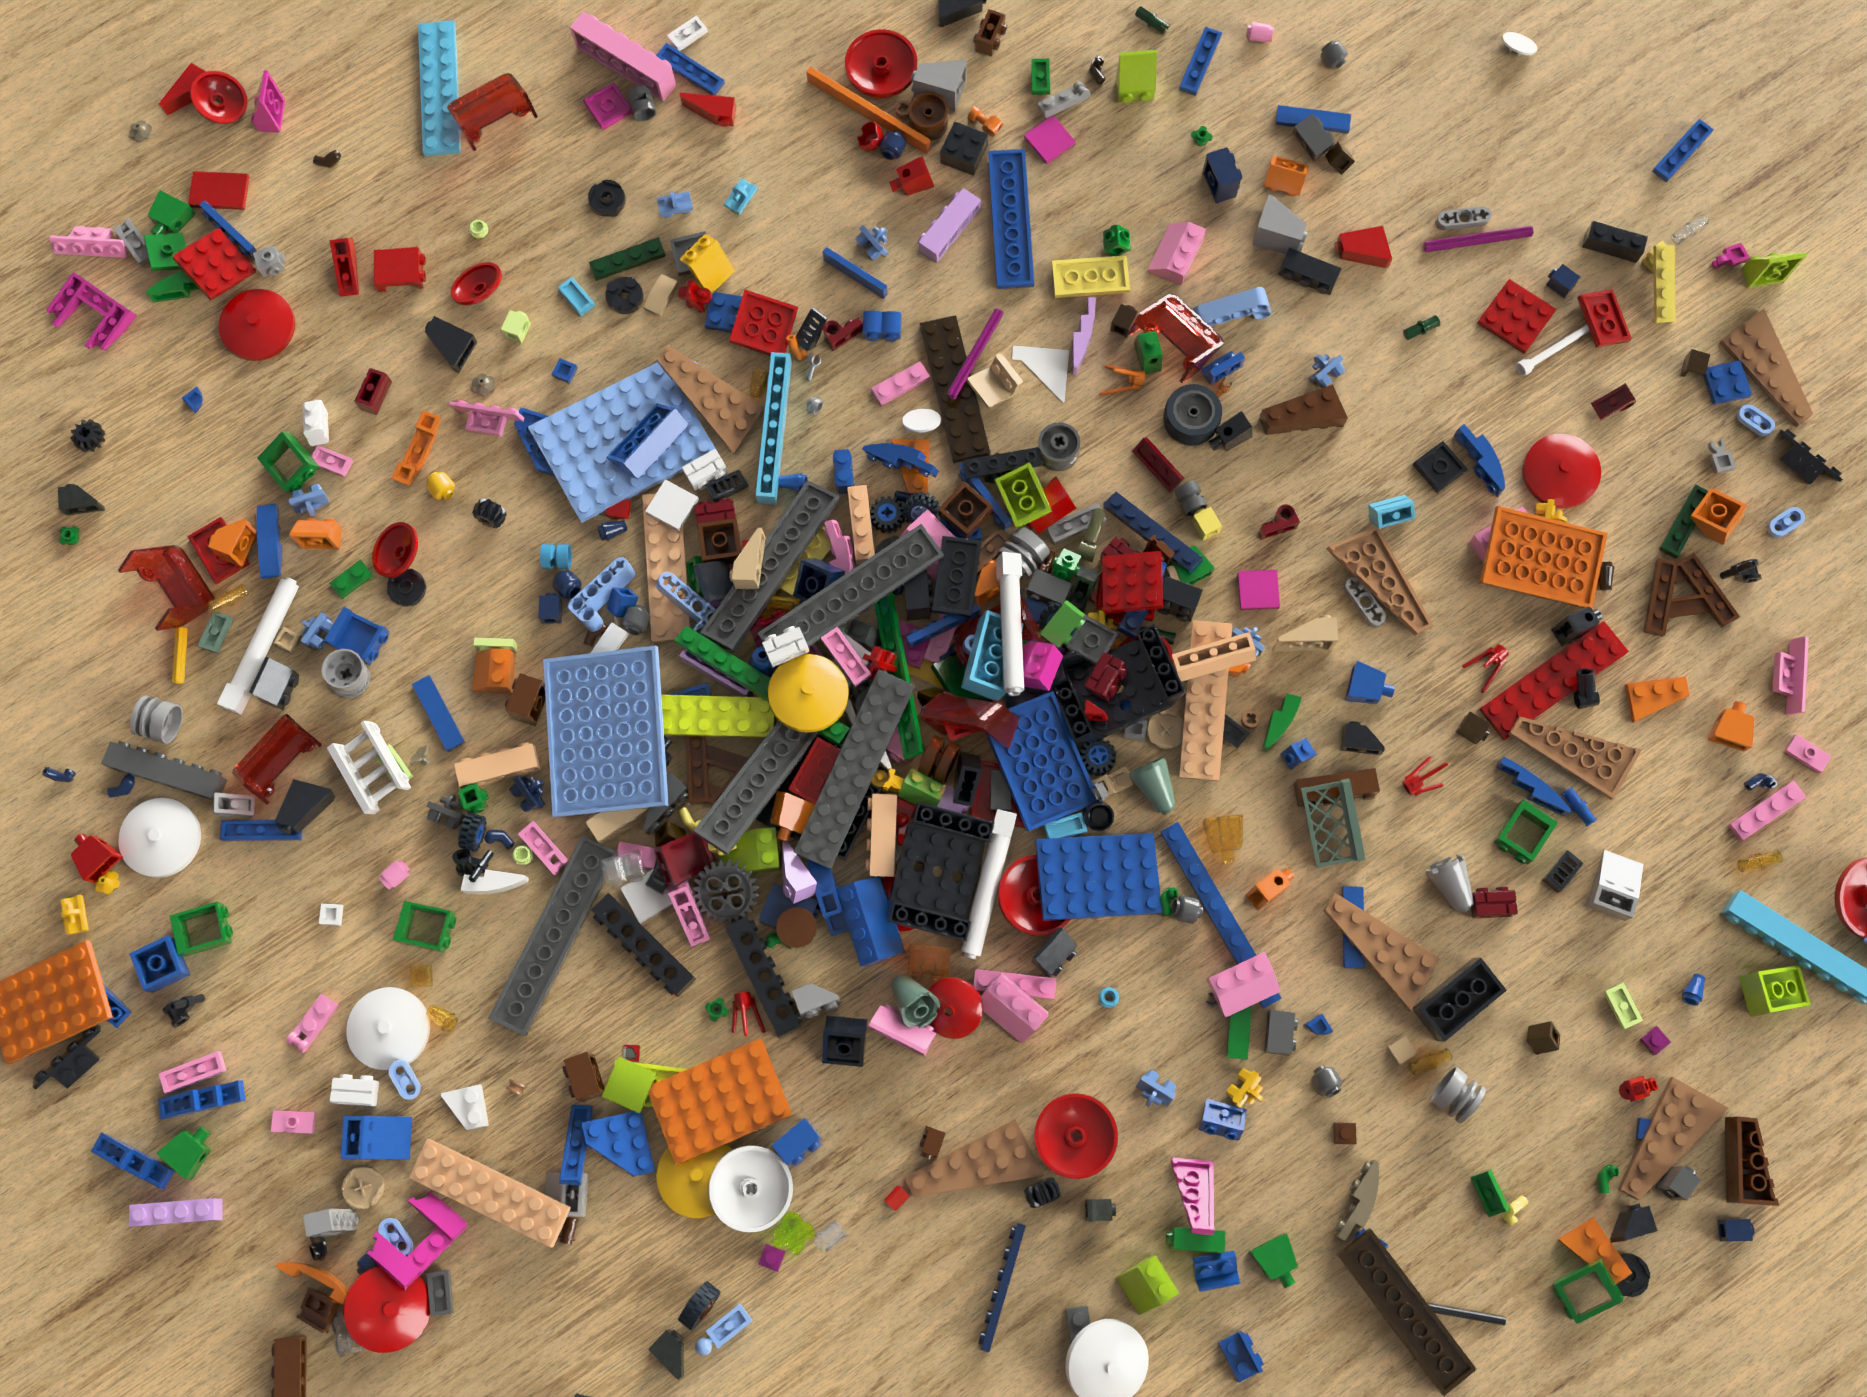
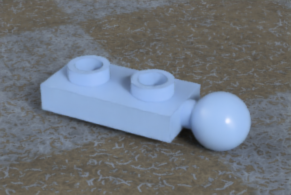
(724, 1330)

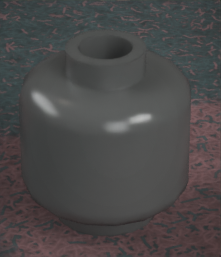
(1334, 54)
(636, 620)
(1186, 909)
(1326, 1081)

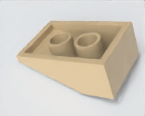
(1315, 635)

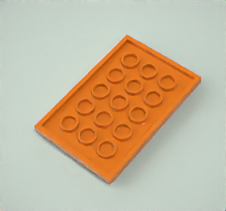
(1543, 557)
(51, 1002)
(719, 1101)

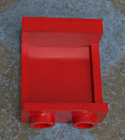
(399, 267)

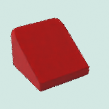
(620, 510)
(1094, 713)
(897, 1198)

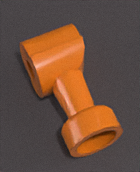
(989, 125)

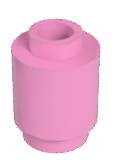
(1260, 32)
(394, 874)

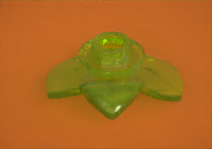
(793, 1236)

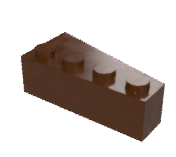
(1309, 411)
(1746, 1164)

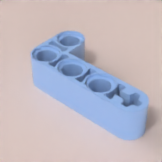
(1235, 306)
(598, 592)
(690, 598)

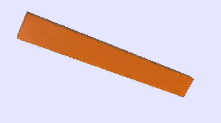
(867, 109)

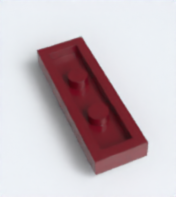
(1158, 464)

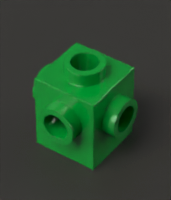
(1116, 240)
(1066, 565)
(467, 796)

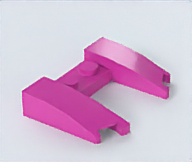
(79, 290)
(407, 1269)

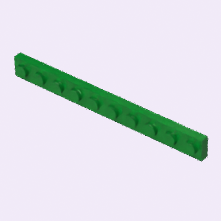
(892, 641)
(742, 673)

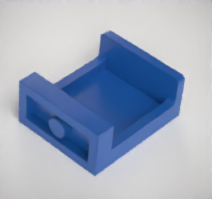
(357, 634)

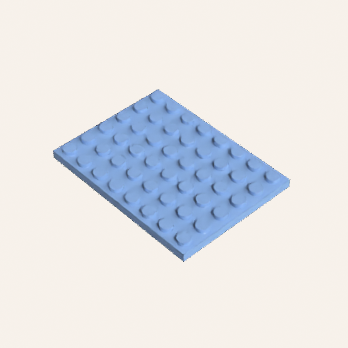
(586, 432)
(605, 732)

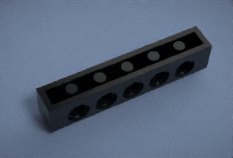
(609, 905)
(737, 932)

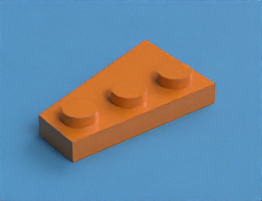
(913, 480)
(1654, 695)
(1591, 1244)

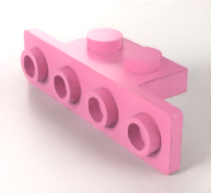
(89, 242)
(486, 419)
(1791, 675)

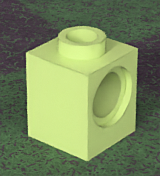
(516, 326)

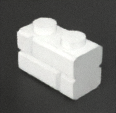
(315, 422)
(705, 470)
(785, 646)
(354, 1091)

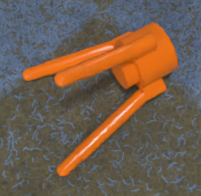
(1135, 377)

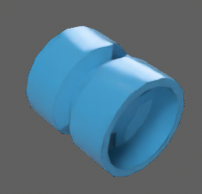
(555, 556)

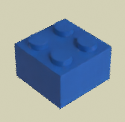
(159, 964)
(797, 1143)

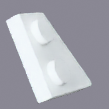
(468, 1106)

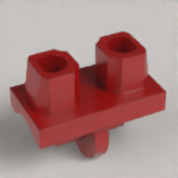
(695, 295)
(880, 660)
(1637, 1088)

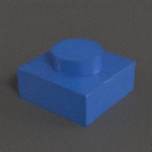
(564, 370)

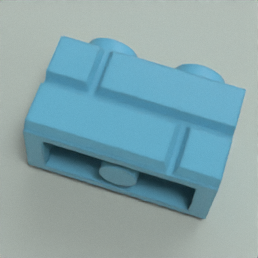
(1391, 511)

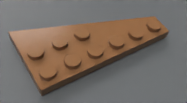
(1768, 365)
(718, 403)
(1377, 569)
(1585, 757)
(1388, 953)
(1674, 1128)
(986, 1161)

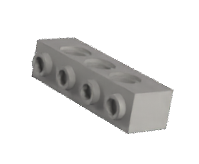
(330, 1222)

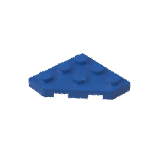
(531, 446)
(620, 1141)

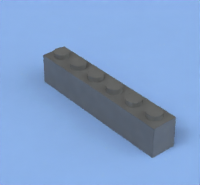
(163, 771)

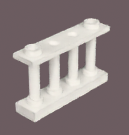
(350, 769)

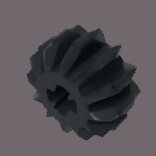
(88, 435)
(489, 513)
(1042, 1192)

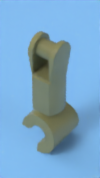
(1087, 548)

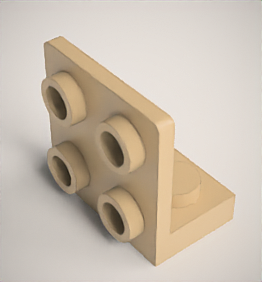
(996, 382)

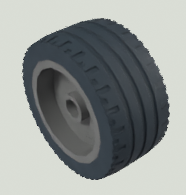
(1192, 414)

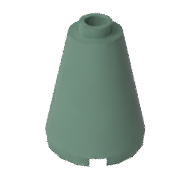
(1155, 785)
(915, 1003)

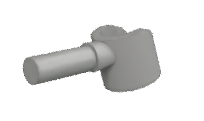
(813, 363)

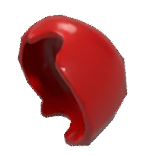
(871, 136)

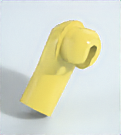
(687, 819)
(1515, 1206)

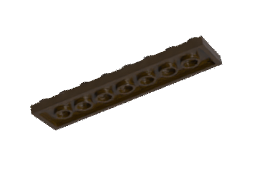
(962, 415)
(1406, 1312)

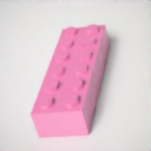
(623, 55)

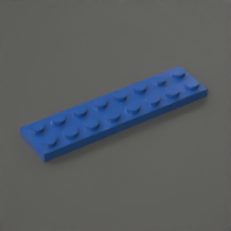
(1011, 219)

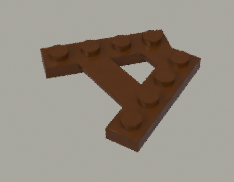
(1708, 598)
(701, 755)

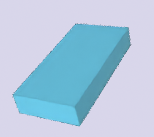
(576, 296)
(1066, 827)

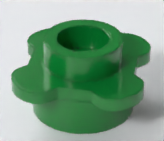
(1201, 141)
(74, 536)
(710, 1007)

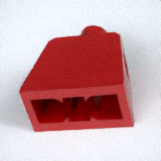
(912, 177)
(93, 857)

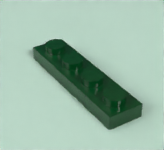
(627, 259)
(1683, 524)

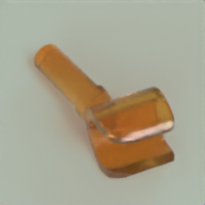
(1222, 388)

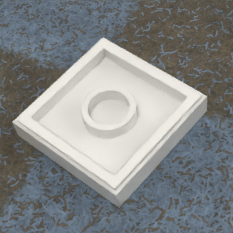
(672, 505)
(644, 900)

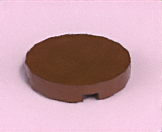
(796, 927)

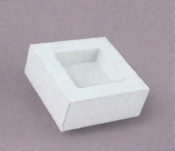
(331, 914)

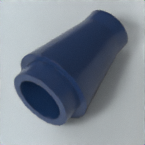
(611, 529)

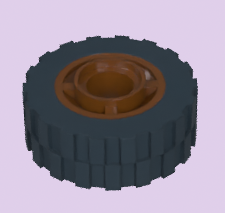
(699, 1305)

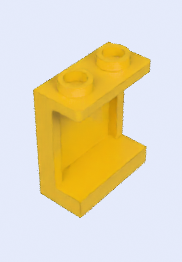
(708, 263)

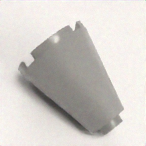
(1453, 882)

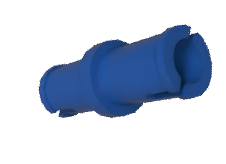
(1579, 806)

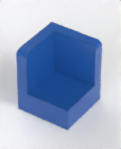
(621, 600)

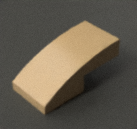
(660, 294)
(1116, 781)

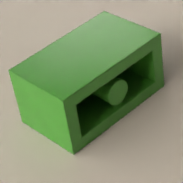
(1062, 624)
(921, 789)

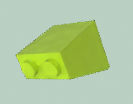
(1147, 1284)

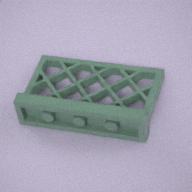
(1351, 821)

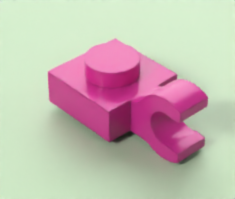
(1732, 255)

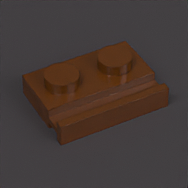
(1155, 545)
(318, 1310)

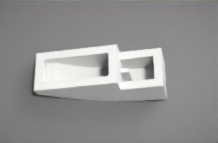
(493, 882)

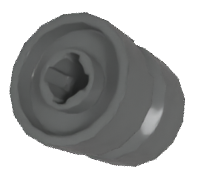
(642, 103)
(1190, 497)

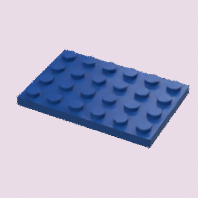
(1043, 764)
(1098, 876)

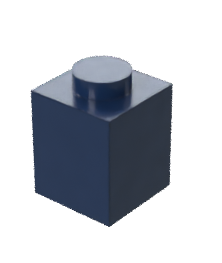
(1562, 280)
(550, 609)
(1735, 1230)

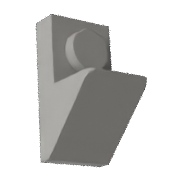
(233, 804)

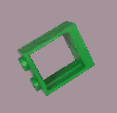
(276, 450)
(1534, 815)
(405, 922)
(181, 933)
(1183, 1239)
(1606, 1279)

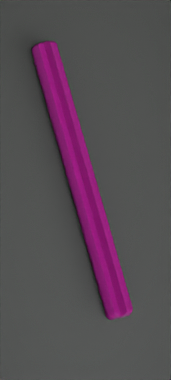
(1477, 239)
(975, 353)

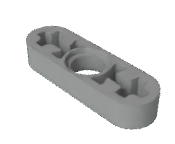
(1469, 212)
(1363, 610)

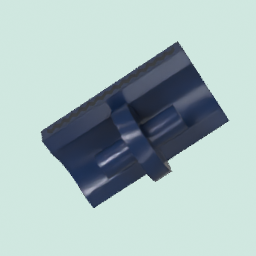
(531, 790)

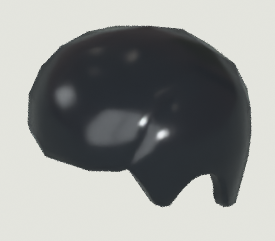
(1098, 816)

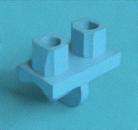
(740, 196)

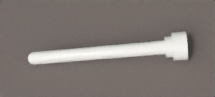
(1525, 367)

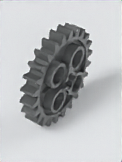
(722, 874)

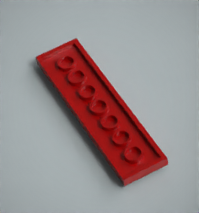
(1553, 679)

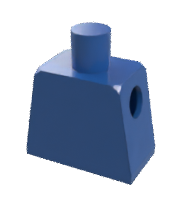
(1367, 685)

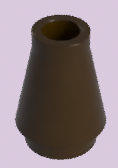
(1606, 576)

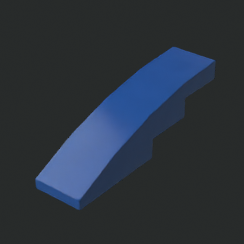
(269, 541)
(1538, 790)
(201, 1100)
(132, 1160)

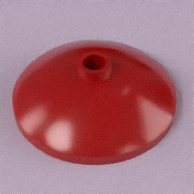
(225, 90)
(476, 284)
(395, 550)
(964, 1004)

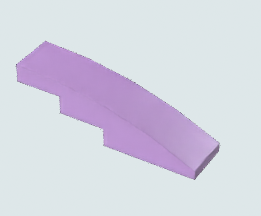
(1082, 339)

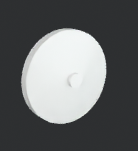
(159, 837)
(387, 1028)
(750, 1188)
(1107, 1360)

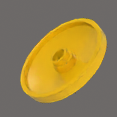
(808, 693)
(687, 1184)

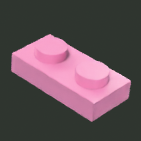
(332, 461)

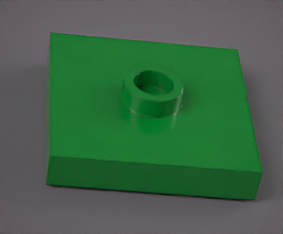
(162, 248)

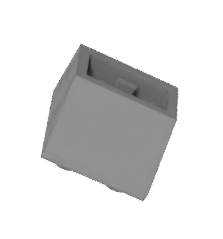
(813, 999)
(571, 1195)

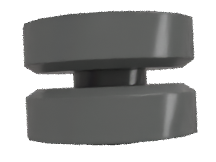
(1059, 446)

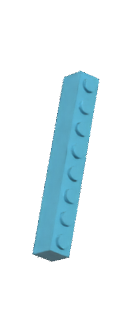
(773, 428)
(1797, 944)

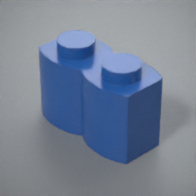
(882, 325)
(843, 470)

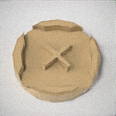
(1165, 730)
(362, 1187)

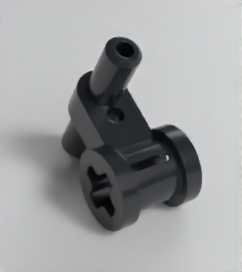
(1745, 569)
(469, 865)
(179, 1009)

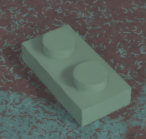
(215, 632)

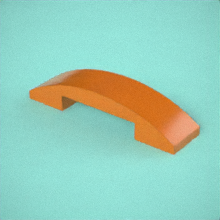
(419, 449)
(296, 1268)

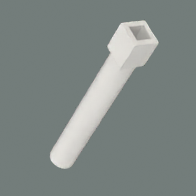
(1008, 574)
(236, 694)
(988, 883)

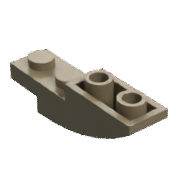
(1365, 1194)

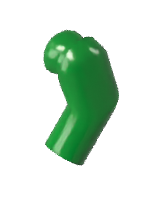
(1166, 898)
(772, 940)
(1605, 1176)

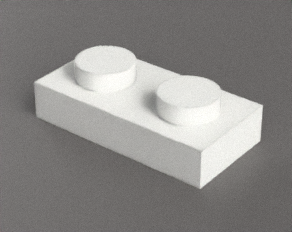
(687, 33)

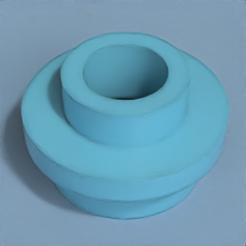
(1115, 997)

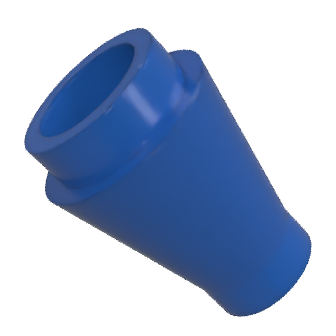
(793, 481)
(1694, 990)

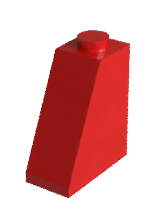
(1365, 247)
(1059, 502)

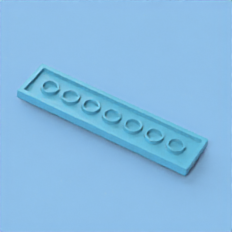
(438, 87)

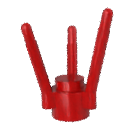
(1495, 656)
(1414, 783)
(742, 1003)

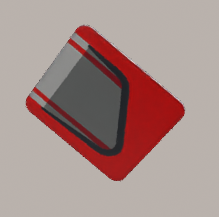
(631, 1052)

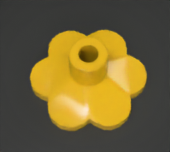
(109, 884)

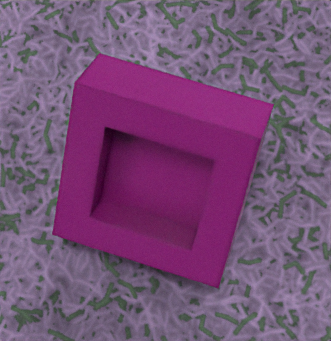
(1655, 1040)
(772, 1257)

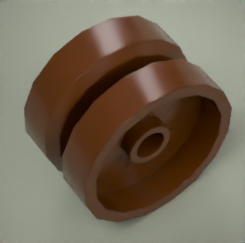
(928, 115)
(937, 759)

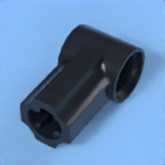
(1586, 692)

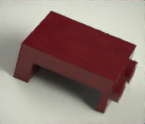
(683, 858)

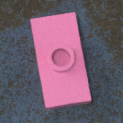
(1807, 753)
(647, 853)
(293, 1122)

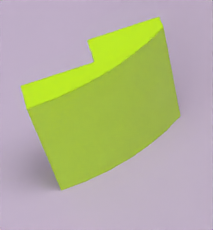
(629, 1085)

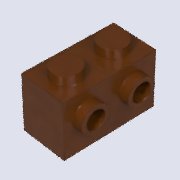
(990, 31)

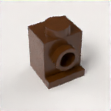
(931, 1142)

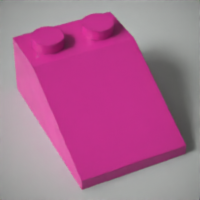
(268, 105)
(1040, 664)

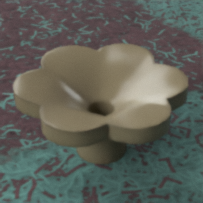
(140, 131)
(483, 384)
(420, 756)

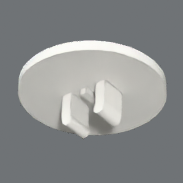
(1519, 43)
(921, 420)

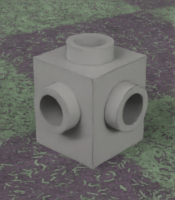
(269, 261)

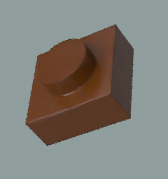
(1345, 1133)

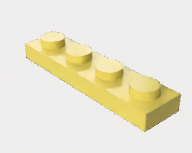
(1664, 283)

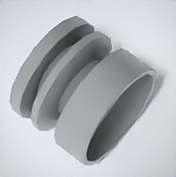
(1030, 547)
(342, 664)
(156, 719)
(1462, 1098)

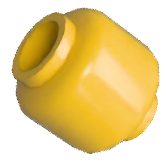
(440, 486)

